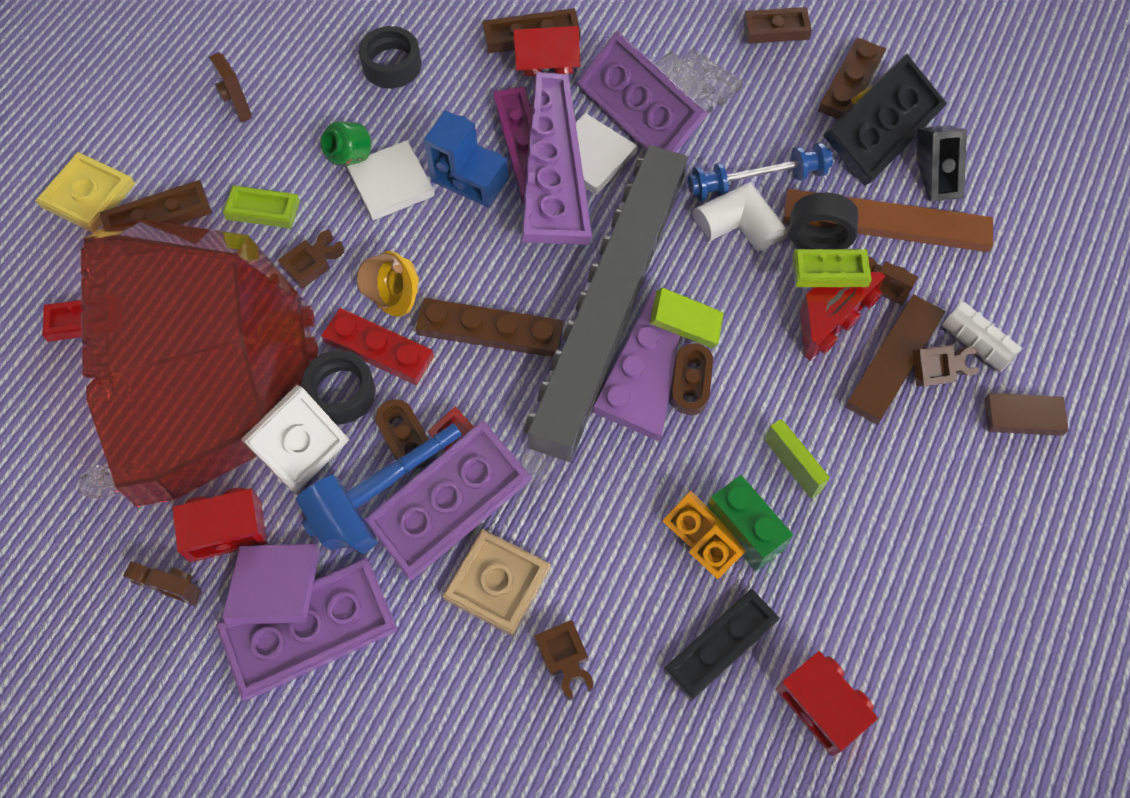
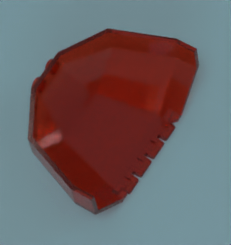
(184, 350)

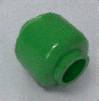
(346, 143)

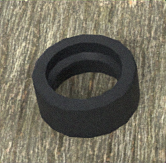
(386, 39)
(824, 207)
(334, 362)

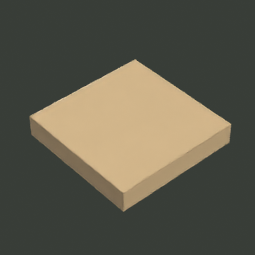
(497, 582)

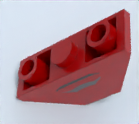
(833, 309)

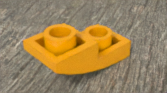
(705, 533)

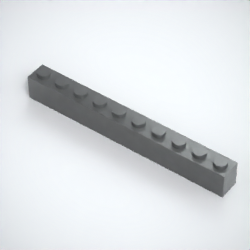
(606, 306)

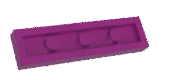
(515, 120)

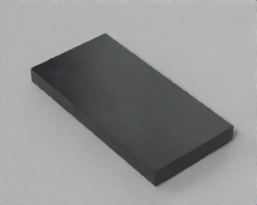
(885, 119)

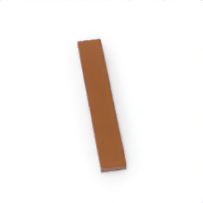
(911, 223)

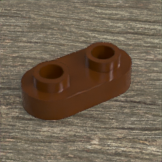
(692, 381)
(404, 436)

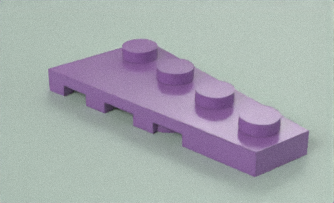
(641, 378)

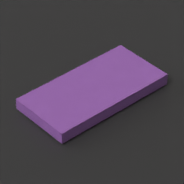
(641, 96)
(447, 500)
(342, 616)

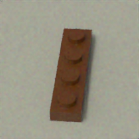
(489, 327)

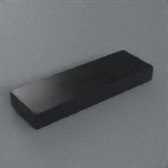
(721, 644)

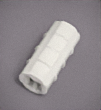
(979, 333)

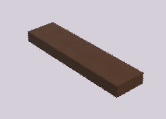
(894, 359)

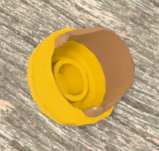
(389, 282)

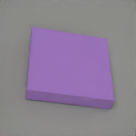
(271, 584)

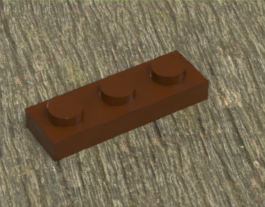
(500, 34)
(851, 77)
(169, 206)

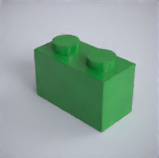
(750, 522)

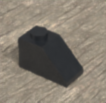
(942, 161)

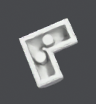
(741, 209)

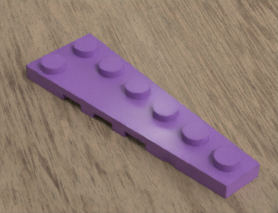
(554, 185)

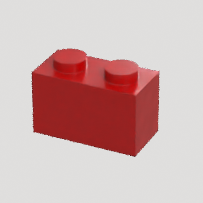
(547, 49)
(219, 524)
(827, 703)

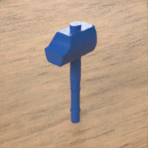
(334, 511)

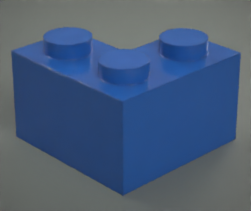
(460, 163)

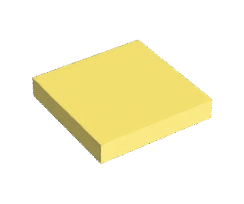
(84, 191)

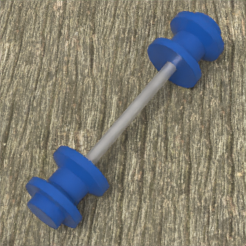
(801, 163)

